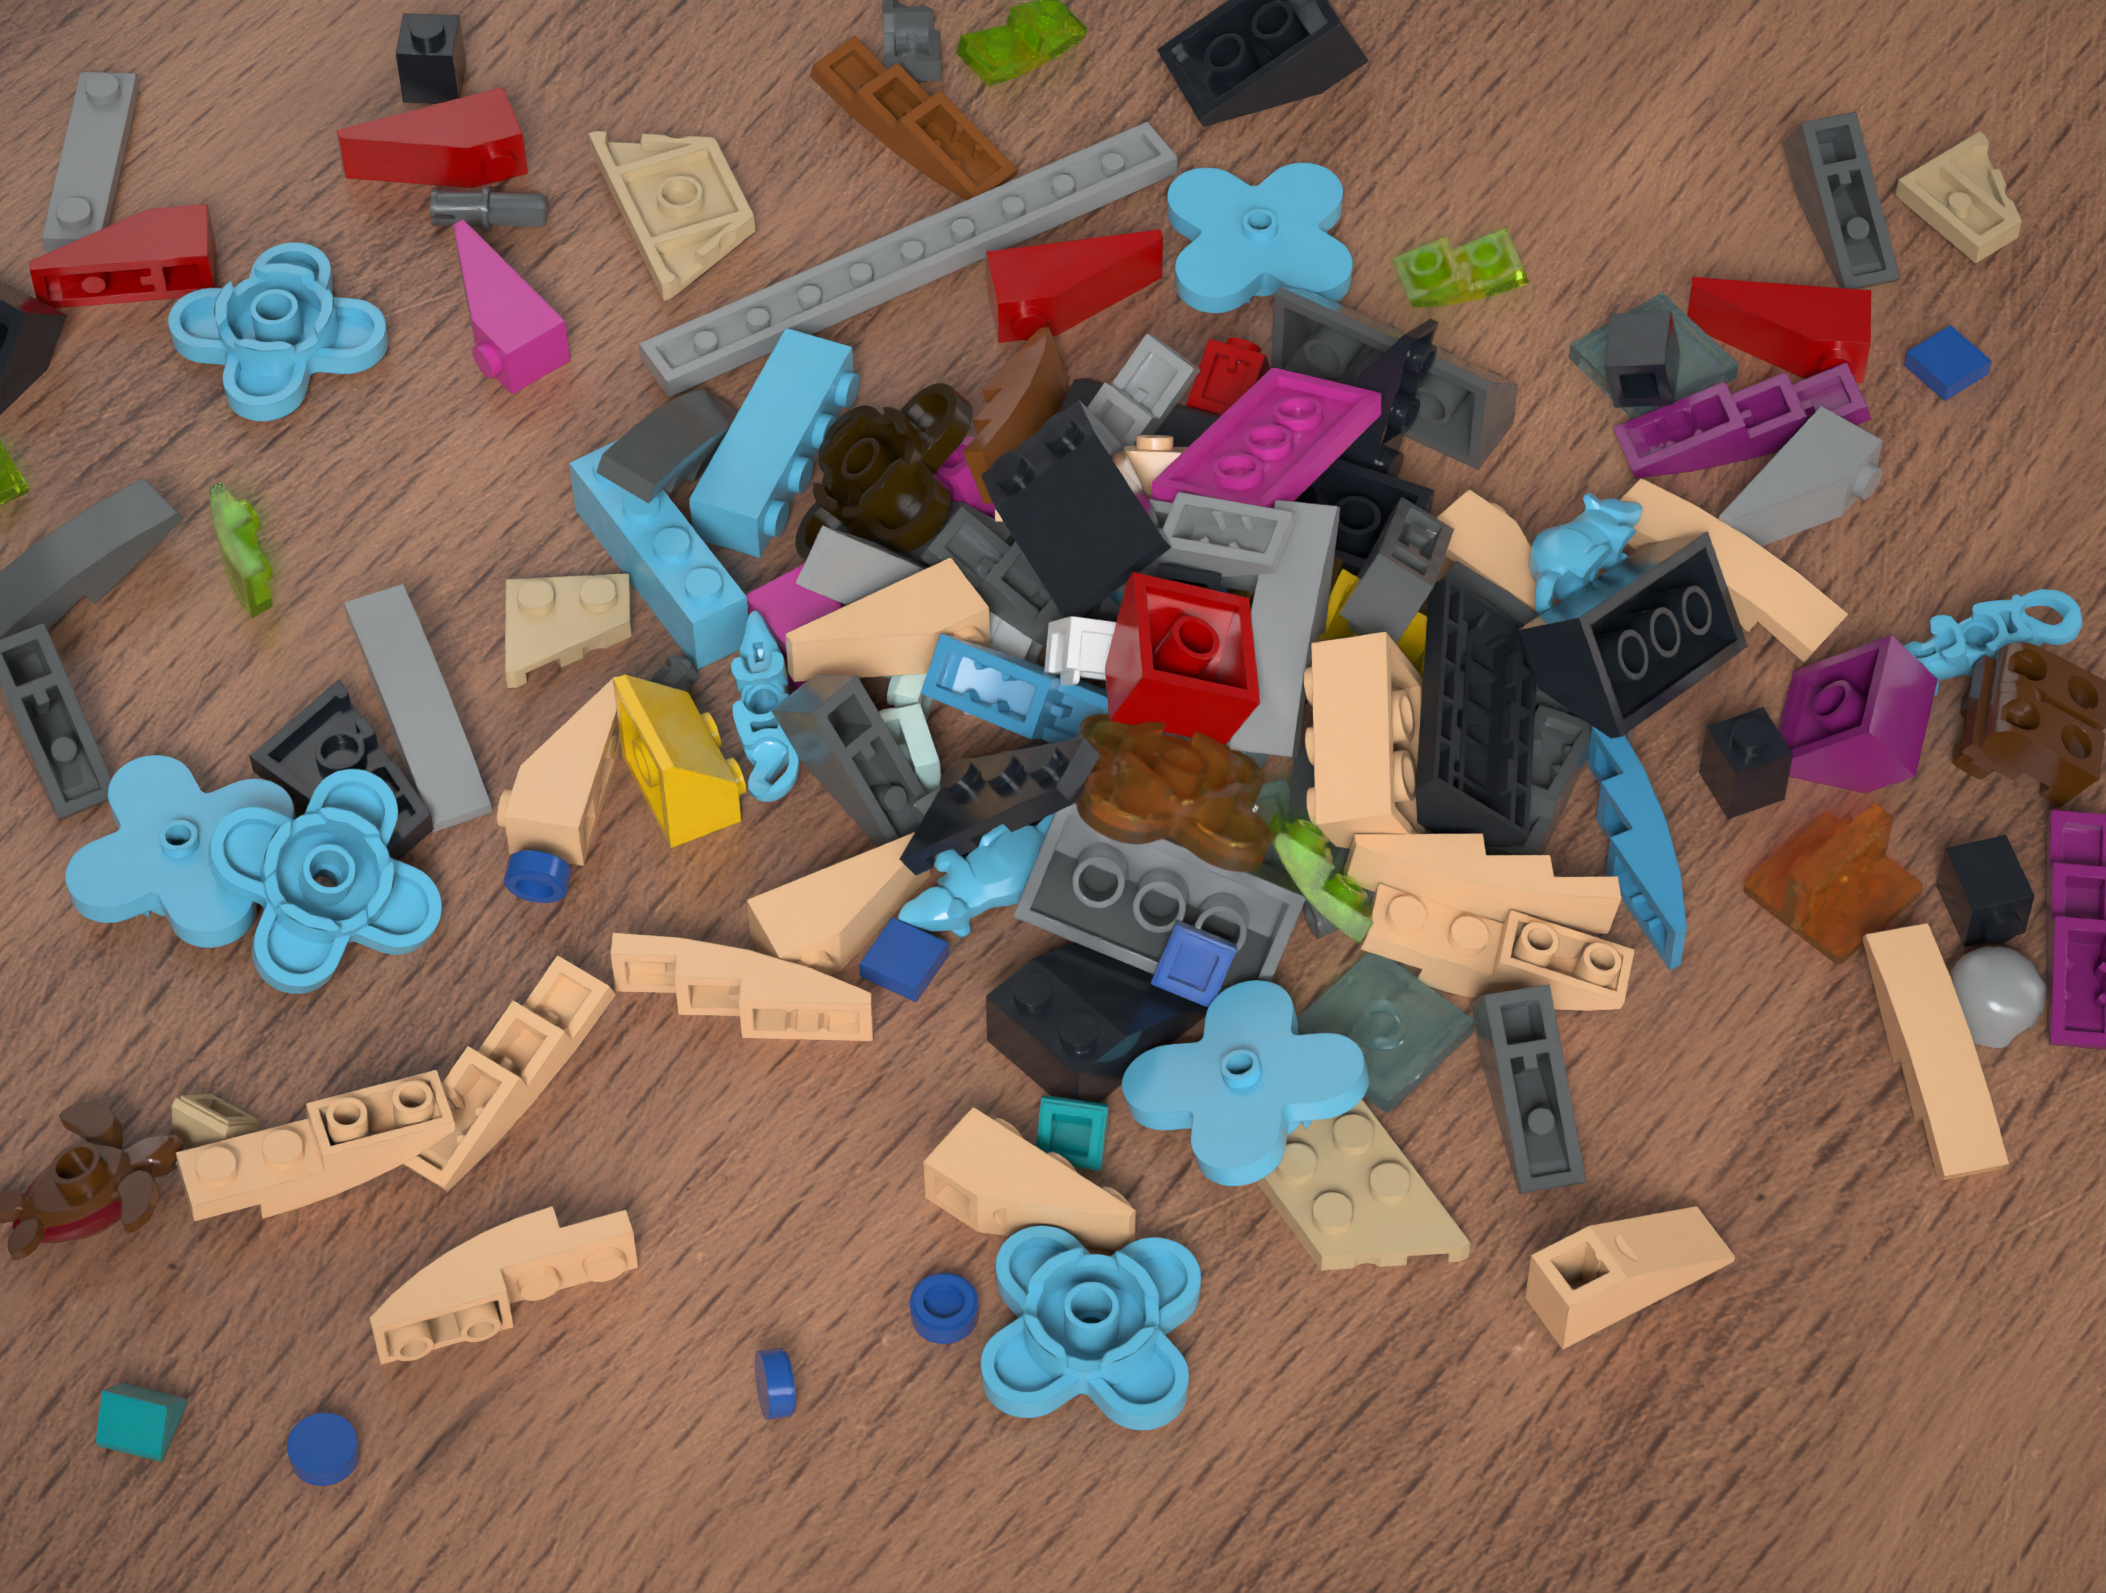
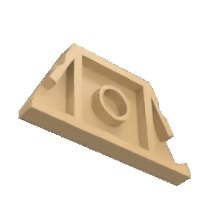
(675, 203)
(1358, 1196)

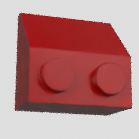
(1182, 659)

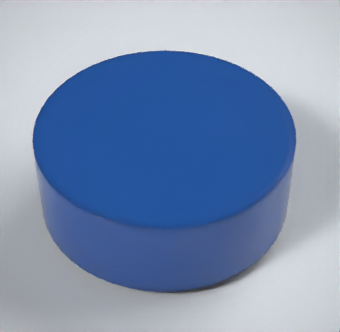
(537, 876)
(944, 1308)
(775, 1383)
(323, 1449)

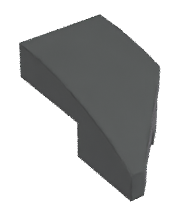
(911, 40)

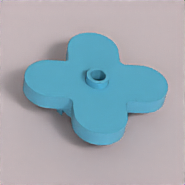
(1257, 236)
(278, 331)
(338, 838)
(162, 852)
(1245, 1083)
(1091, 1327)

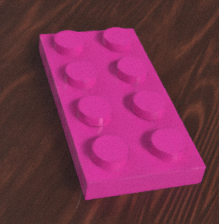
(1271, 441)

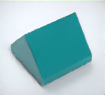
(1074, 1130)
(138, 1420)

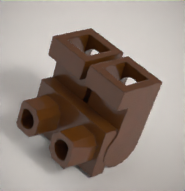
(2034, 718)

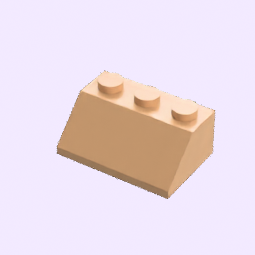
(1363, 738)

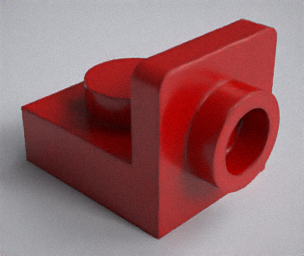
(1226, 374)

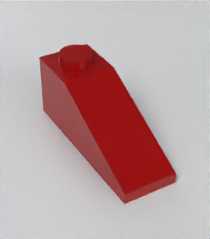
(443, 144)
(136, 260)
(1067, 281)
(1787, 324)

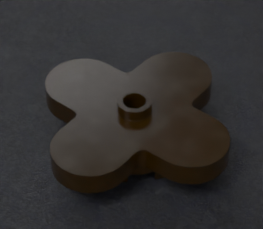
(885, 471)

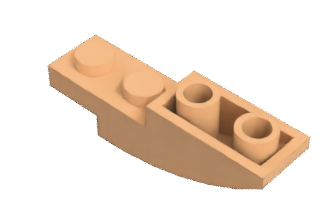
(1484, 957)
(312, 1159)
(472, 1285)

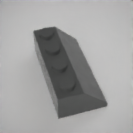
(1461, 404)
(1130, 895)

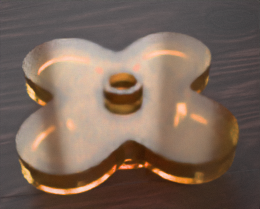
(1176, 789)

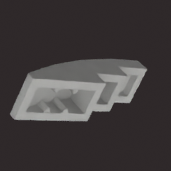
(1143, 391)
(1221, 535)
(1286, 619)
(418, 707)

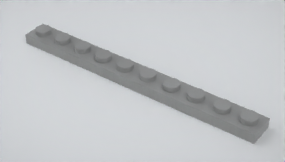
(907, 258)

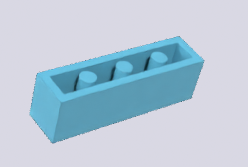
(773, 443)
(664, 562)

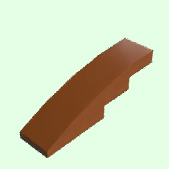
(911, 123)
(1018, 404)

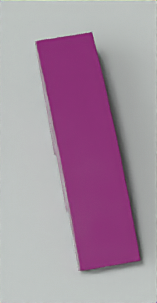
(1730, 428)
(2076, 929)

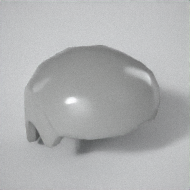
(1998, 994)

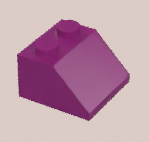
(1859, 717)

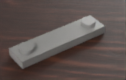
(91, 157)

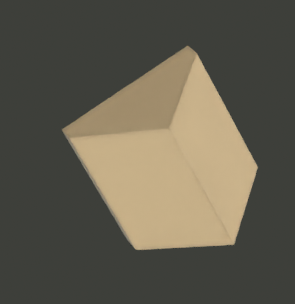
(208, 1119)

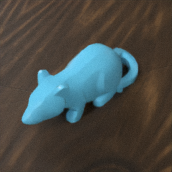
(1574, 552)
(1993, 625)
(763, 685)
(983, 880)

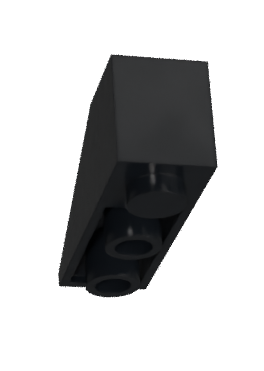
(1397, 379)

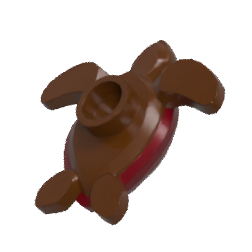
(89, 1183)

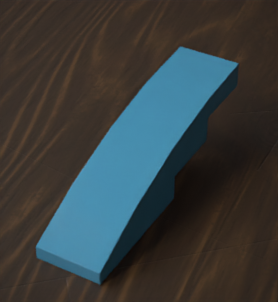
(1010, 691)
(1639, 845)

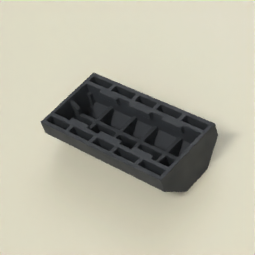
(1474, 720)

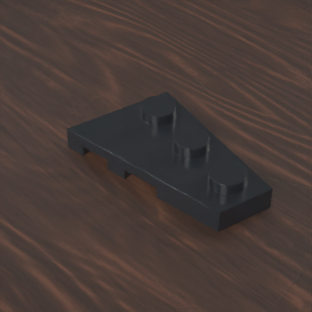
(335, 738)
(995, 791)

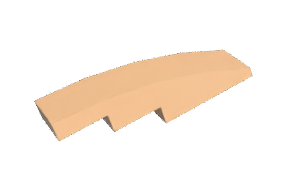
(1757, 581)
(1461, 875)
(767, 993)
(1935, 1051)
(512, 1068)

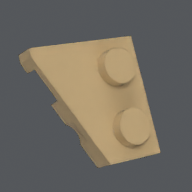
(1963, 199)
(562, 620)

